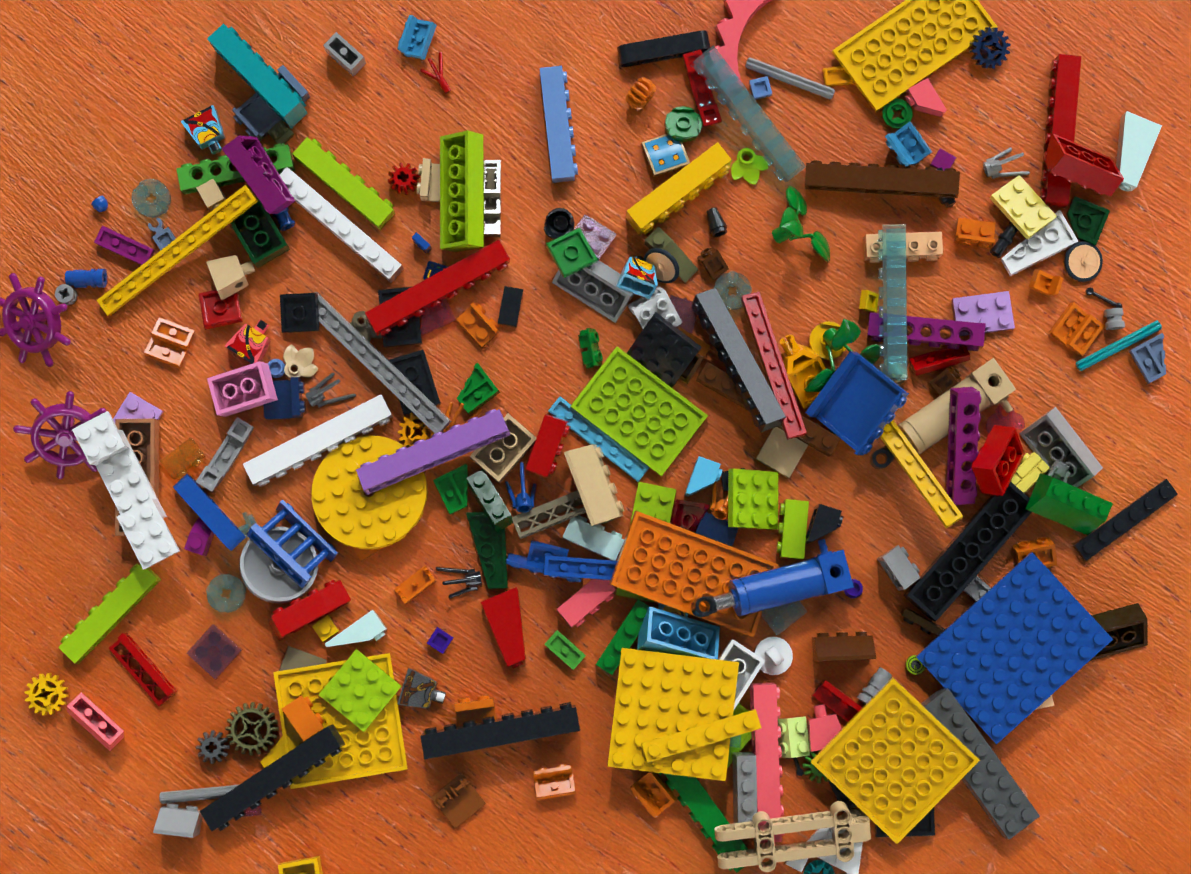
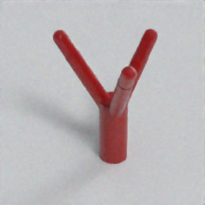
(439, 75)

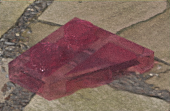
(436, 317)

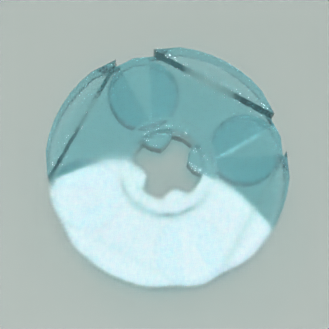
(143, 191)
(732, 280)
(228, 582)

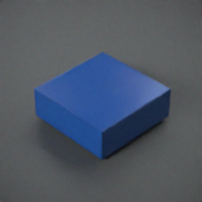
(421, 243)

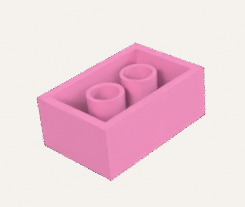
(242, 389)

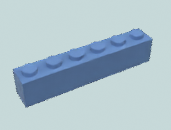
(557, 124)

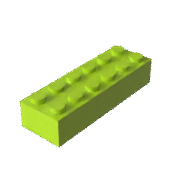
(461, 191)

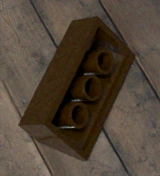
(1126, 626)

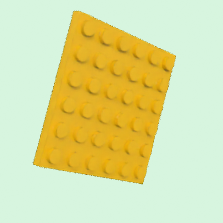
(666, 696)
(365, 753)
(895, 760)

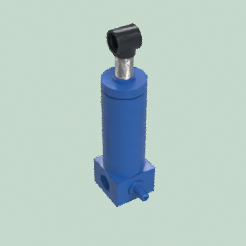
(782, 585)

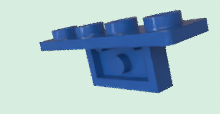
(535, 558)

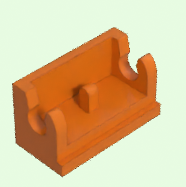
(415, 584)

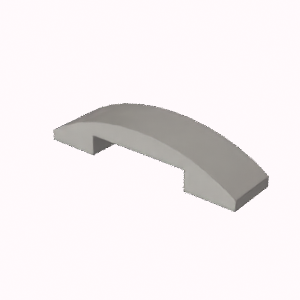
(225, 455)

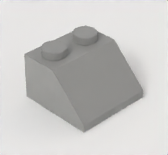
(899, 567)
(178, 821)

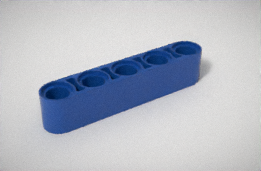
(209, 512)

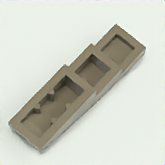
(492, 197)

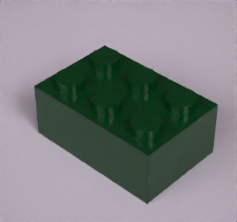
(259, 235)

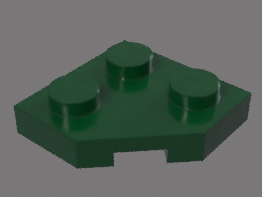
(1086, 219)

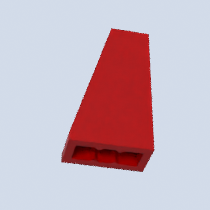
(506, 623)

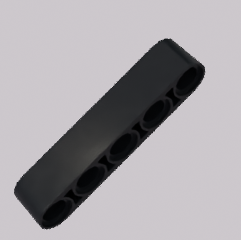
(662, 48)

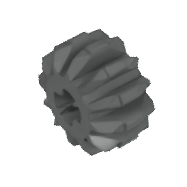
(209, 739)

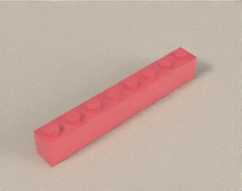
(765, 747)

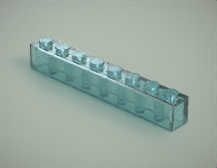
(749, 114)
(894, 301)

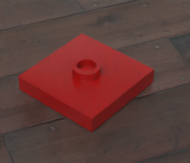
(219, 312)

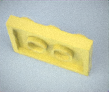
(1023, 207)

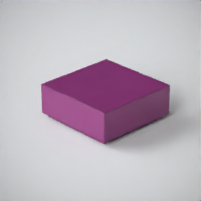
(942, 159)

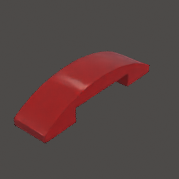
(701, 92)

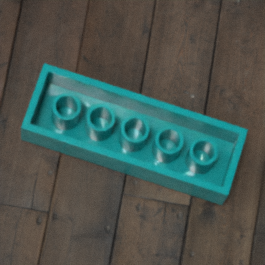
(258, 75)

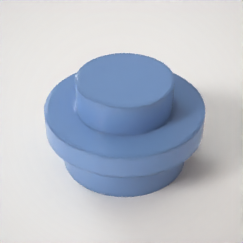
(276, 368)

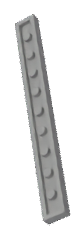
(381, 367)

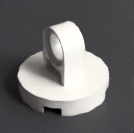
(776, 653)

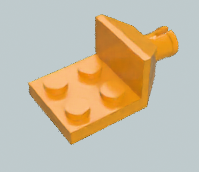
(801, 367)

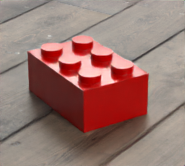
(548, 445)
(998, 460)

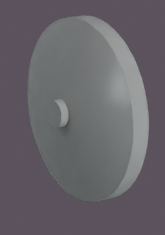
(266, 578)

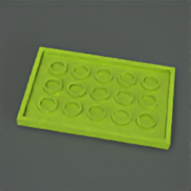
(639, 411)

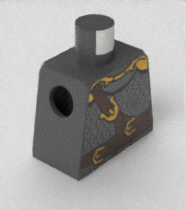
(419, 690)

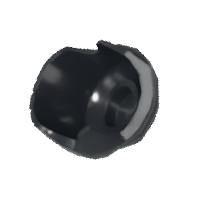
(558, 223)

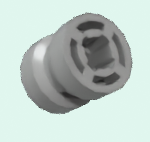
(1114, 318)

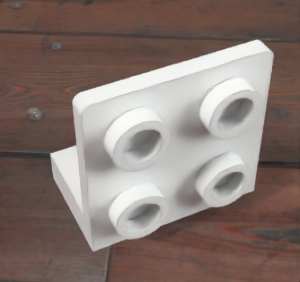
(660, 303)

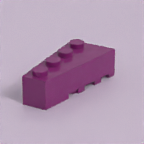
(259, 173)

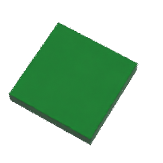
(571, 252)

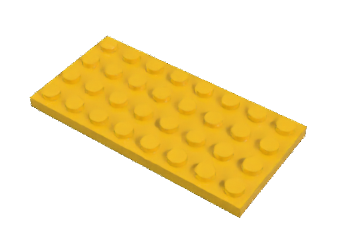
(909, 45)

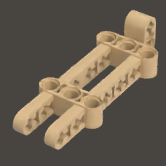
(854, 821)

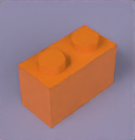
(303, 717)

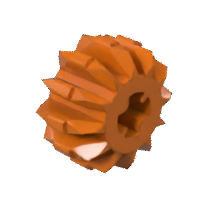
(640, 93)

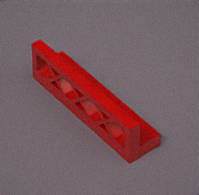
(146, 663)
(836, 700)

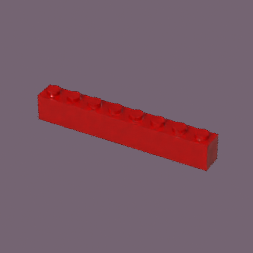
(1061, 122)
(437, 287)

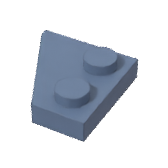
(1150, 358)

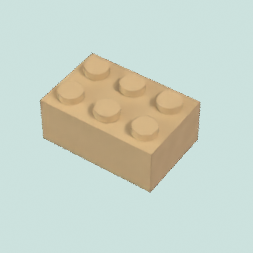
(504, 454)

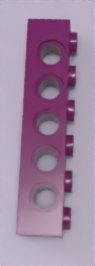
(975, 330)
(957, 438)

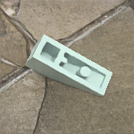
(364, 629)

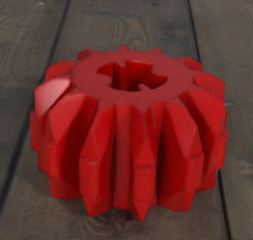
(396, 178)

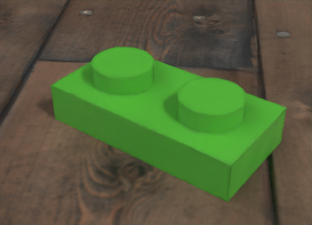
(565, 650)

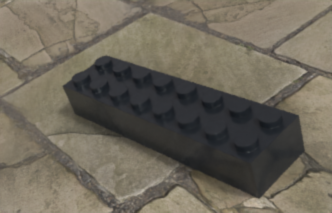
(969, 552)
(500, 731)

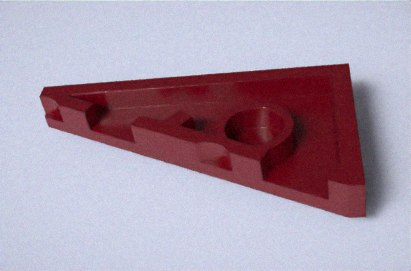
(688, 514)

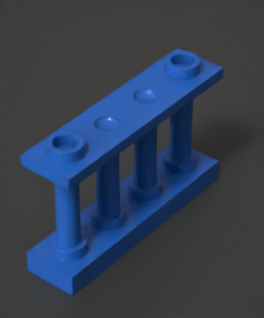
(287, 561)

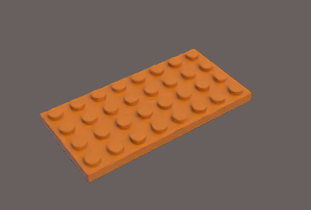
(680, 566)

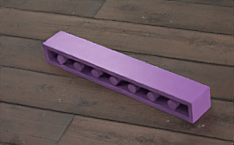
(433, 451)

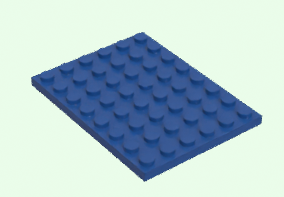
(1014, 647)

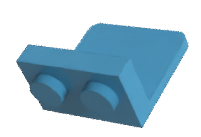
(908, 145)

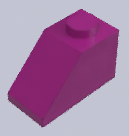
(199, 538)

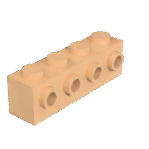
(918, 245)

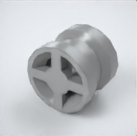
(69, 297)

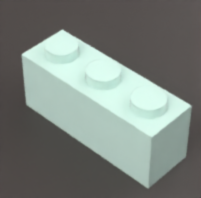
(593, 537)

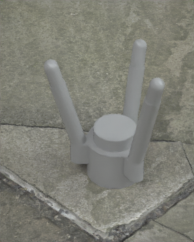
(993, 166)
(1059, 470)

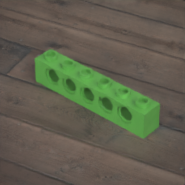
(228, 177)

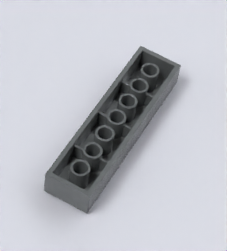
(989, 778)

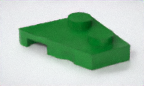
(454, 488)

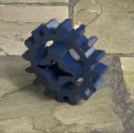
(987, 55)

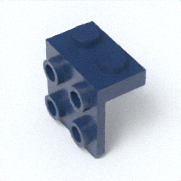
(289, 400)

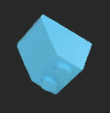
(703, 475)

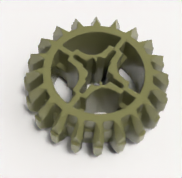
(246, 721)

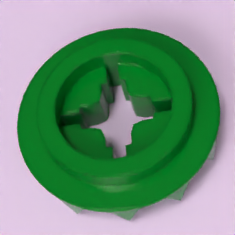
(897, 105)

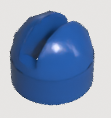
(100, 204)

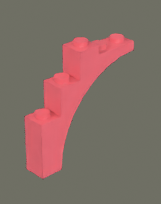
(730, 30)

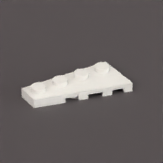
(1044, 244)

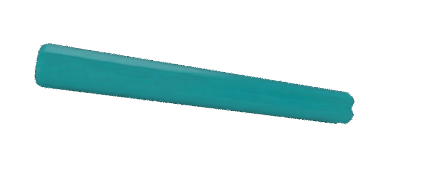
(1118, 345)

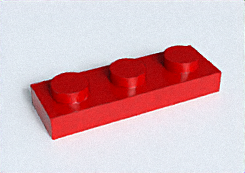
(938, 359)

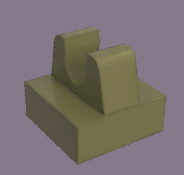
(280, 132)

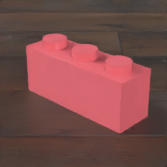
(586, 601)
(95, 721)

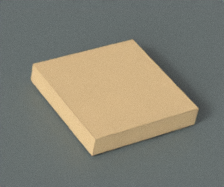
(781, 453)

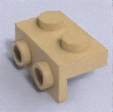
(430, 181)

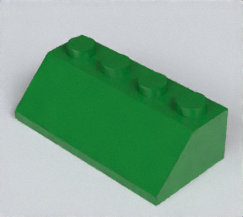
(1068, 505)

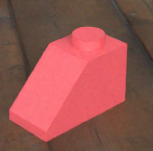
(925, 99)

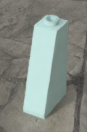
(1134, 147)

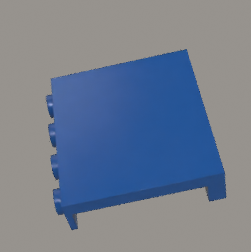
(858, 402)

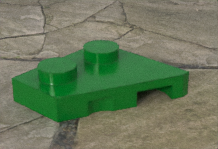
(477, 390)

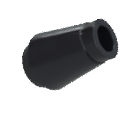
(716, 224)

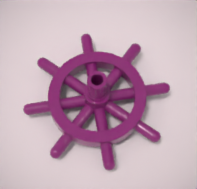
(32, 320)
(61, 435)

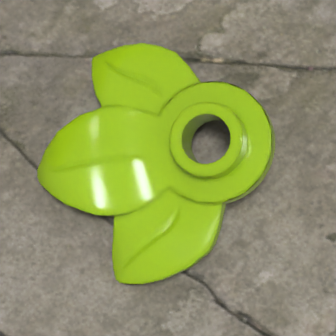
(748, 169)

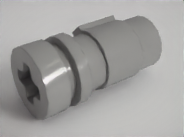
(877, 681)

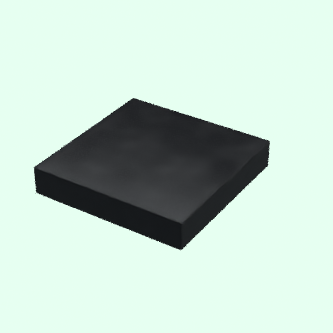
(299, 312)

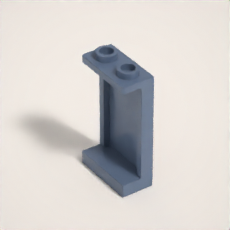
(256, 112)

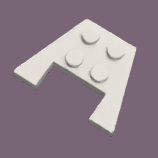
(849, 867)

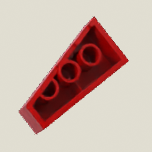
(308, 609)

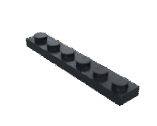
(1125, 520)

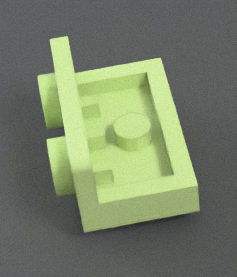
(794, 737)

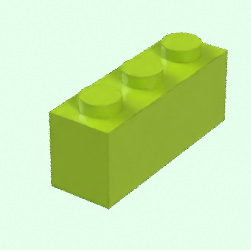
(793, 529)

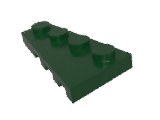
(490, 548)

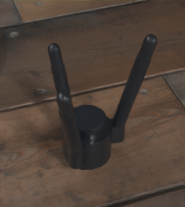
(473, 579)

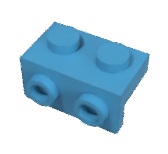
(416, 37)

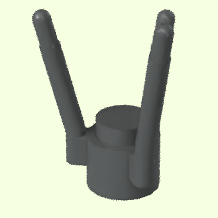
(317, 395)

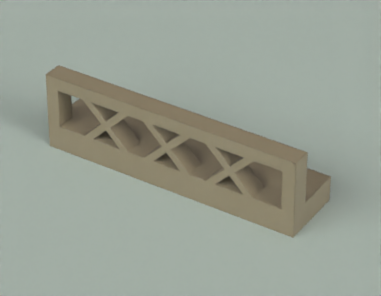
(550, 511)

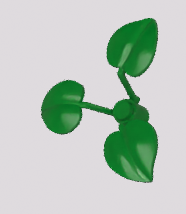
(791, 228)
(836, 340)

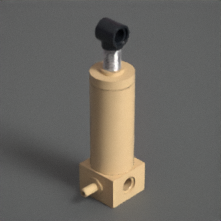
(932, 421)

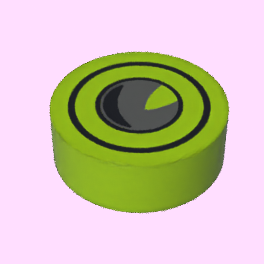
(914, 666)

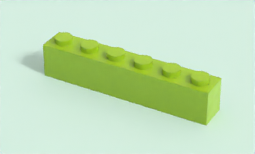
(343, 183)
(109, 613)

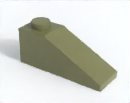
(661, 240)

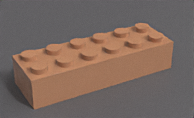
(144, 440)

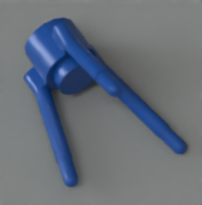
(523, 501)

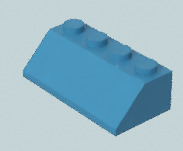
(678, 635)

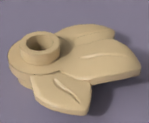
(301, 360)

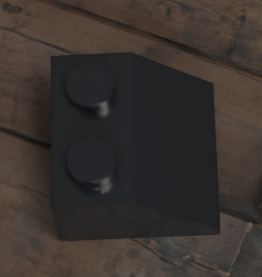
(823, 521)

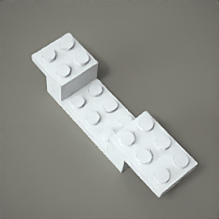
(129, 487)

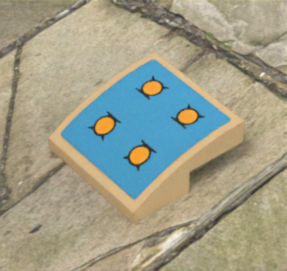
(665, 154)

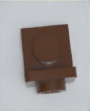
(713, 262)
(946, 380)

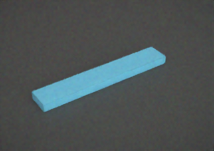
(593, 435)

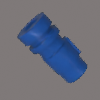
(85, 278)

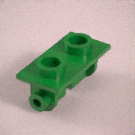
(589, 339)

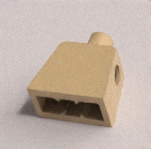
(229, 275)

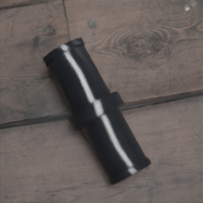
(1004, 240)

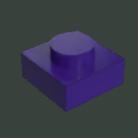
(440, 640)

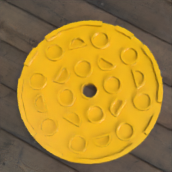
(361, 519)

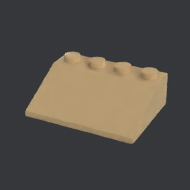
(594, 484)

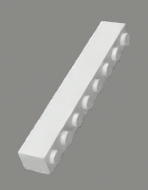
(341, 226)
(318, 440)

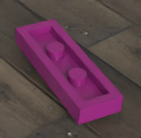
(123, 246)

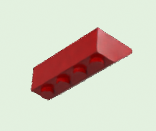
(1082, 166)

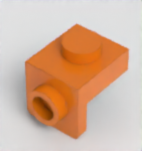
(1045, 283)

